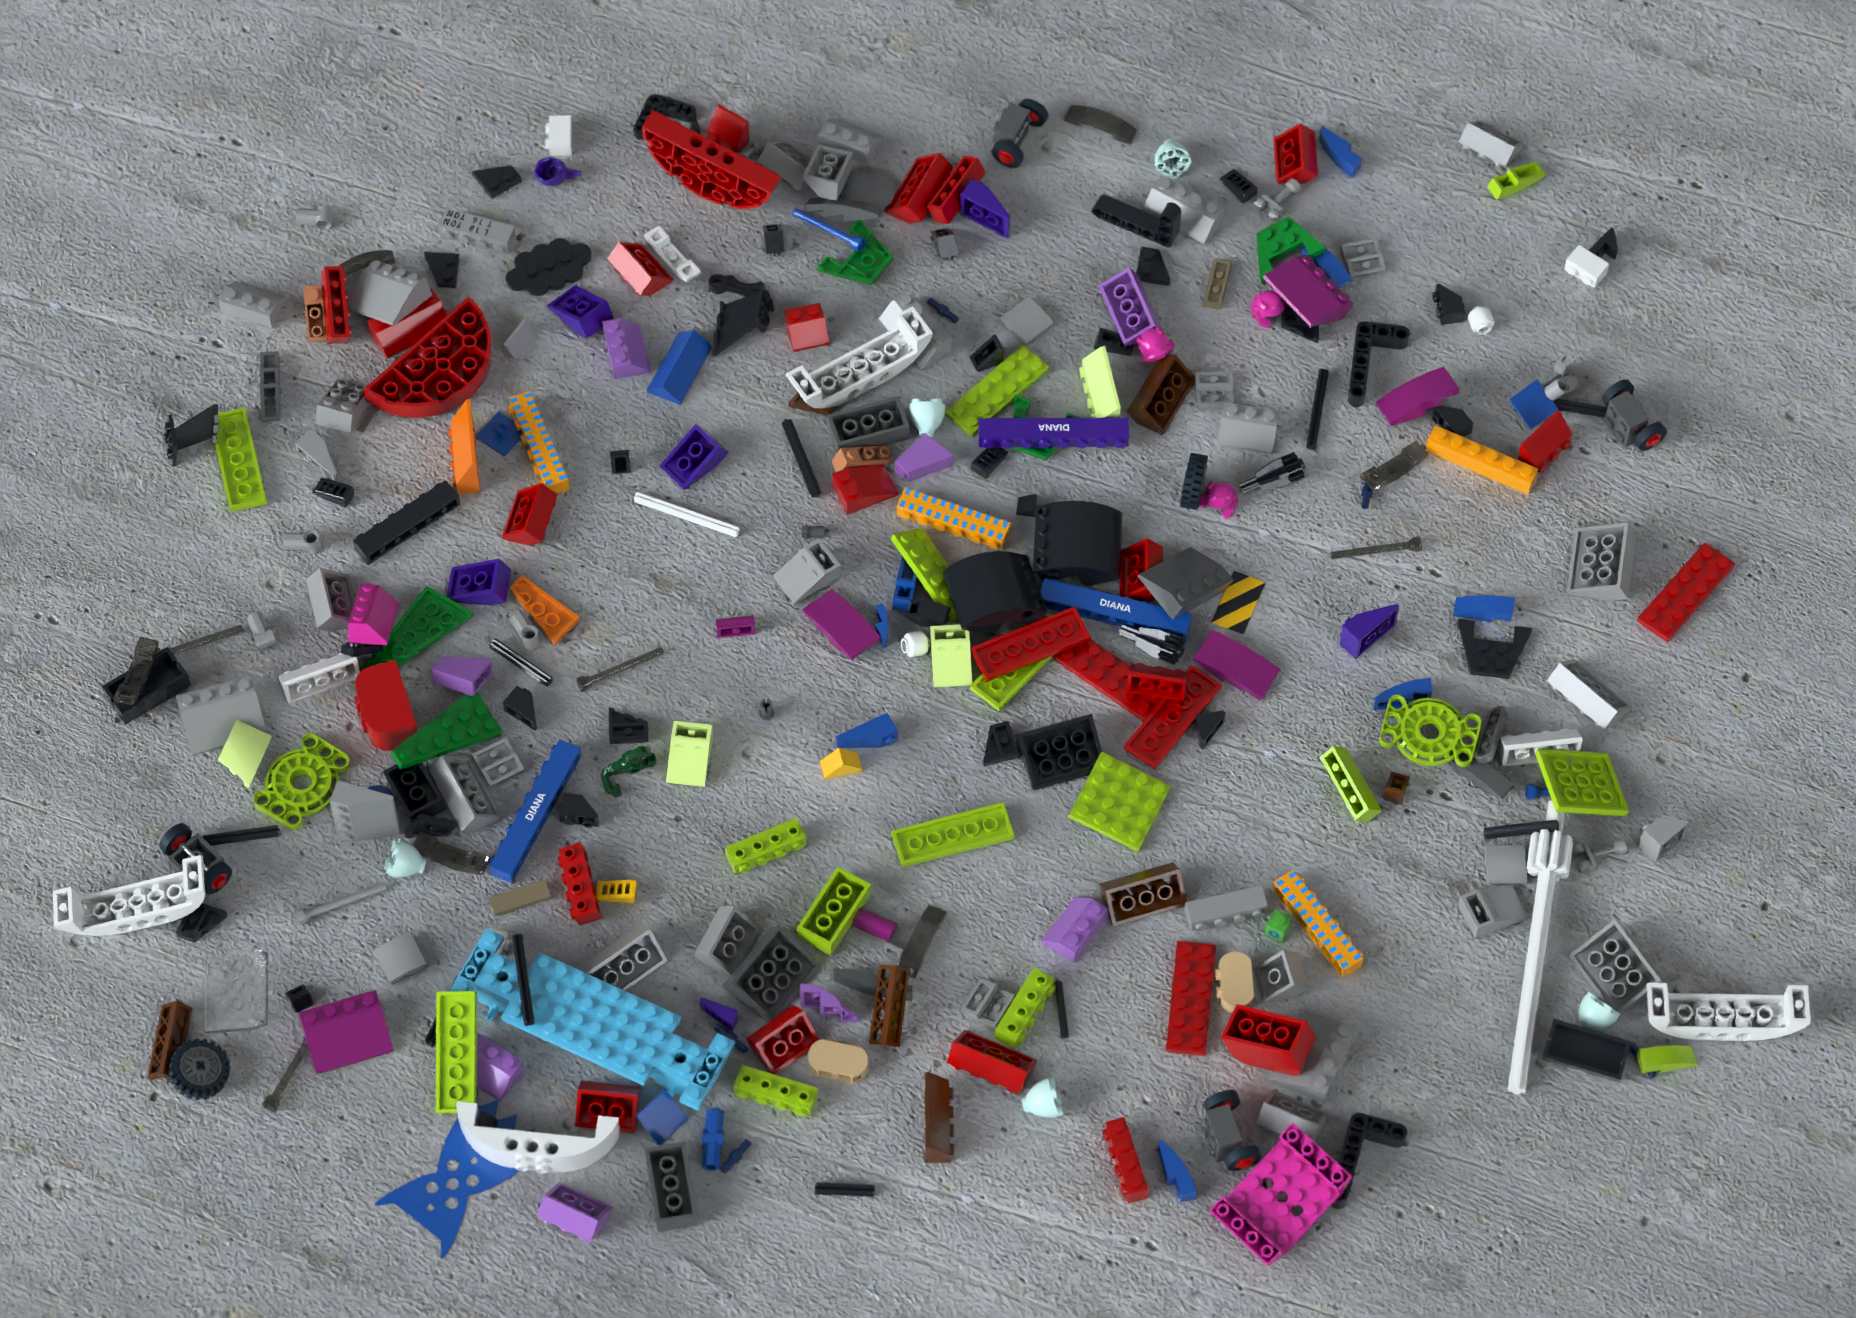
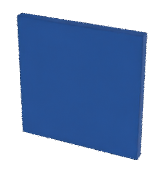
(1533, 404)
(500, 434)
(661, 1117)

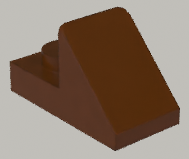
(1396, 788)

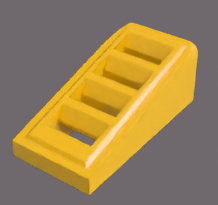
(621, 884)

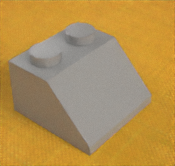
(1662, 837)
(1281, 977)

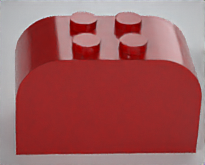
(384, 706)
(1268, 1040)

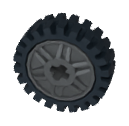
(1194, 481)
(203, 1055)

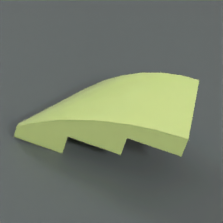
(244, 751)

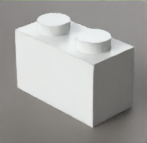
(560, 135)
(1586, 266)

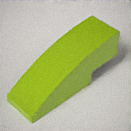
(1515, 180)
(1665, 1058)

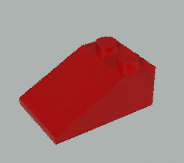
(863, 486)

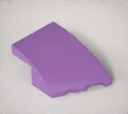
(829, 1005)

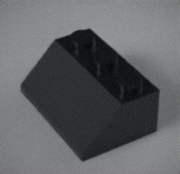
(415, 790)

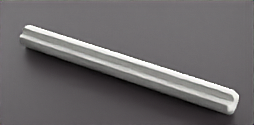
(686, 514)

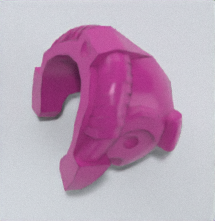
(1267, 304)
(1154, 345)
(1220, 496)

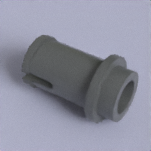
(812, 531)
(766, 711)

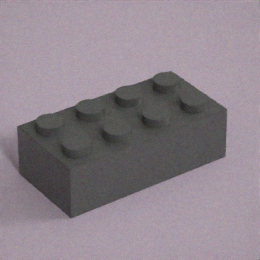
(869, 425)
(671, 1187)

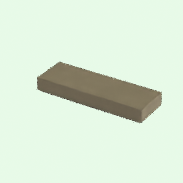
(1217, 284)
(519, 898)

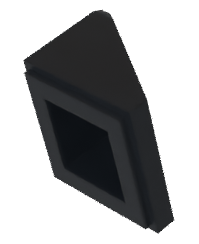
(1027, 505)
(300, 998)
(487, 1120)

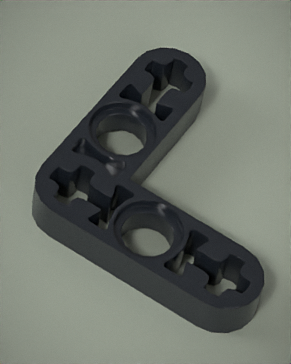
(661, 107)

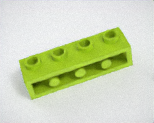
(1350, 783)
(766, 846)
(1024, 1008)
(775, 1091)

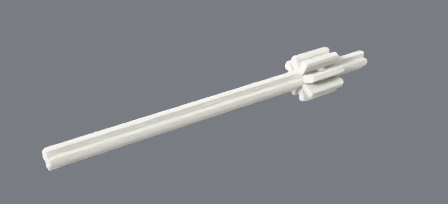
(1549, 860)

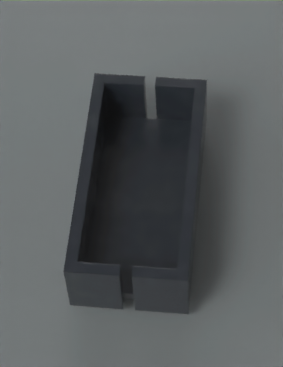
(160, 685)
(1586, 1050)

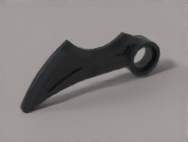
(732, 285)

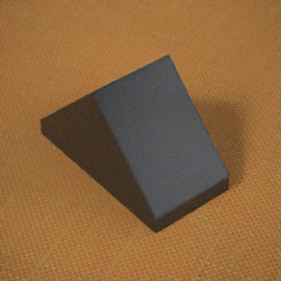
(988, 355)
(1207, 725)

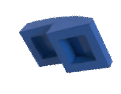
(882, 626)

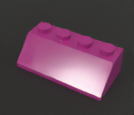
(372, 615)

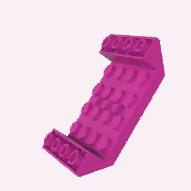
(1297, 1169)

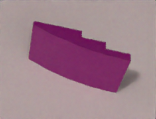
(1416, 396)
(841, 624)
(1236, 664)

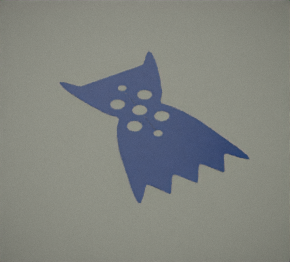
(444, 1221)

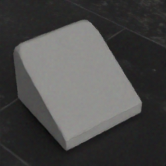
(894, 949)

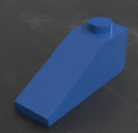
(871, 734)

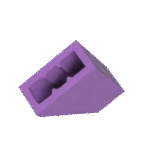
(923, 459)
(462, 674)

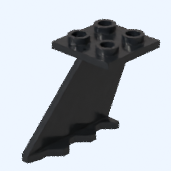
(740, 318)
(191, 432)

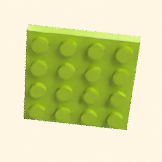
(1582, 782)
(1119, 801)

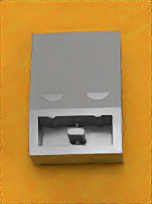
(341, 406)
(808, 571)
(1491, 909)

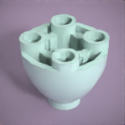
(1172, 157)
(926, 415)
(404, 860)
(1596, 1014)
(1043, 1099)

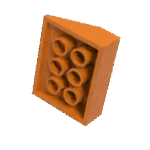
(464, 451)

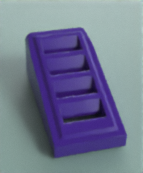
(723, 1014)

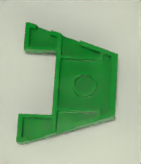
(1281, 240)
(863, 265)
(1021, 407)

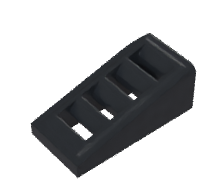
(1245, 195)
(1112, 348)
(620, 461)
(986, 471)
(337, 499)

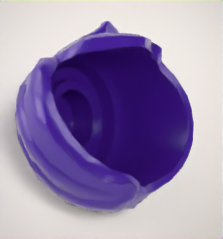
(553, 171)

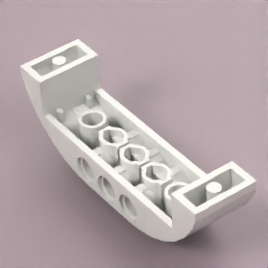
(864, 366)
(132, 905)
(1728, 1015)
(536, 1150)

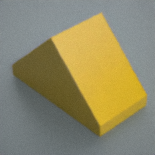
(840, 763)

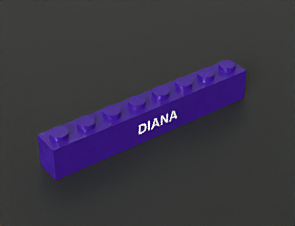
(1053, 432)

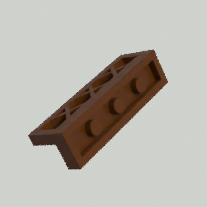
(892, 1005)
(176, 1034)

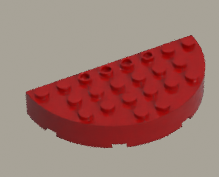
(706, 166)
(438, 368)

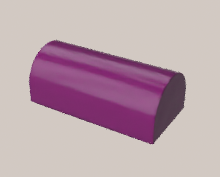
(735, 626)
(875, 924)

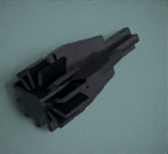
(1276, 474)
(1156, 642)

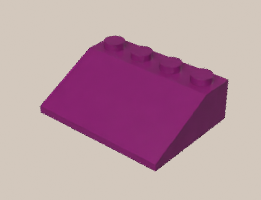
(1309, 291)
(345, 1032)

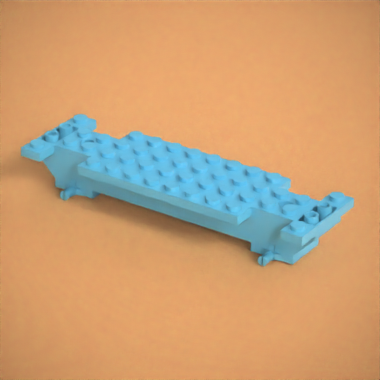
(595, 1021)

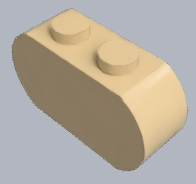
(1234, 981)
(838, 1061)

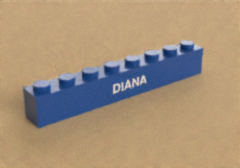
(1112, 608)
(535, 811)

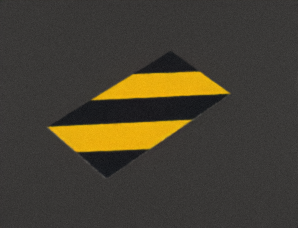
(1238, 602)

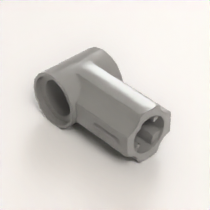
(319, 217)
(1561, 387)
(301, 541)
(525, 630)
(261, 634)

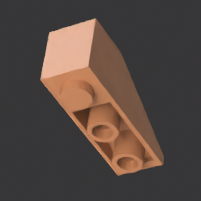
(315, 313)
(862, 457)

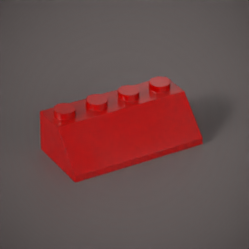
(919, 188)
(410, 329)
(991, 1061)

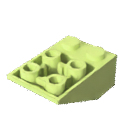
(950, 656)
(689, 753)

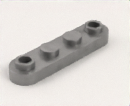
(1490, 734)

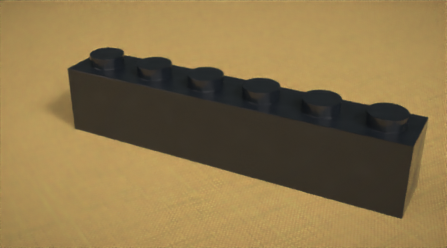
(406, 522)

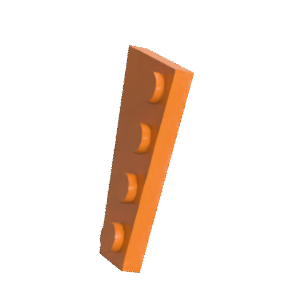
(546, 611)

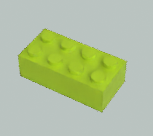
(834, 911)

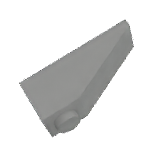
(314, 450)

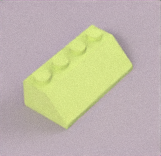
(1100, 385)

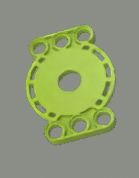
(1436, 713)
(296, 763)

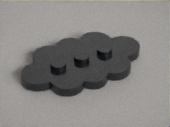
(548, 267)

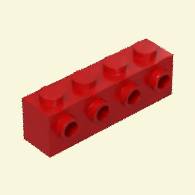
(948, 198)
(335, 304)
(579, 883)
(1126, 1160)

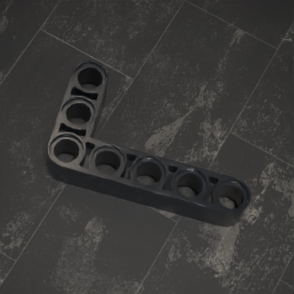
(1159, 230)
(1372, 338)
(1366, 1132)

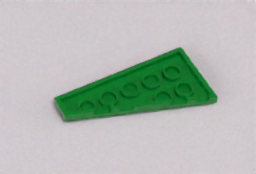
(420, 627)
(456, 728)

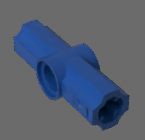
(712, 1139)

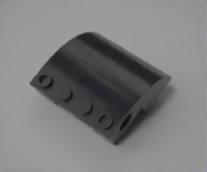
(1078, 541)
(994, 590)

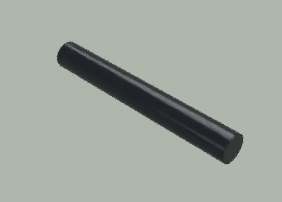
(1061, 1010)

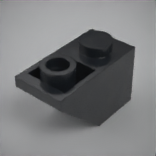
(1449, 305)
(1452, 420)
(927, 613)
(576, 810)

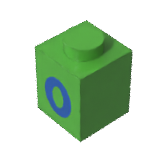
(1278, 925)

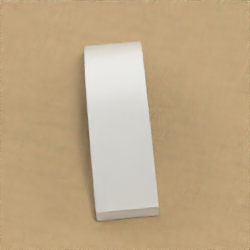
(670, 255)

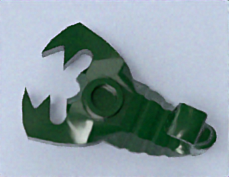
(630, 762)

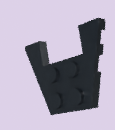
(1491, 657)

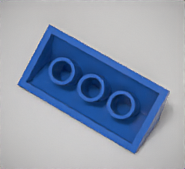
(680, 366)

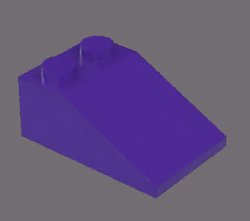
(983, 208)
(581, 311)
(693, 457)
(480, 583)
(1367, 628)

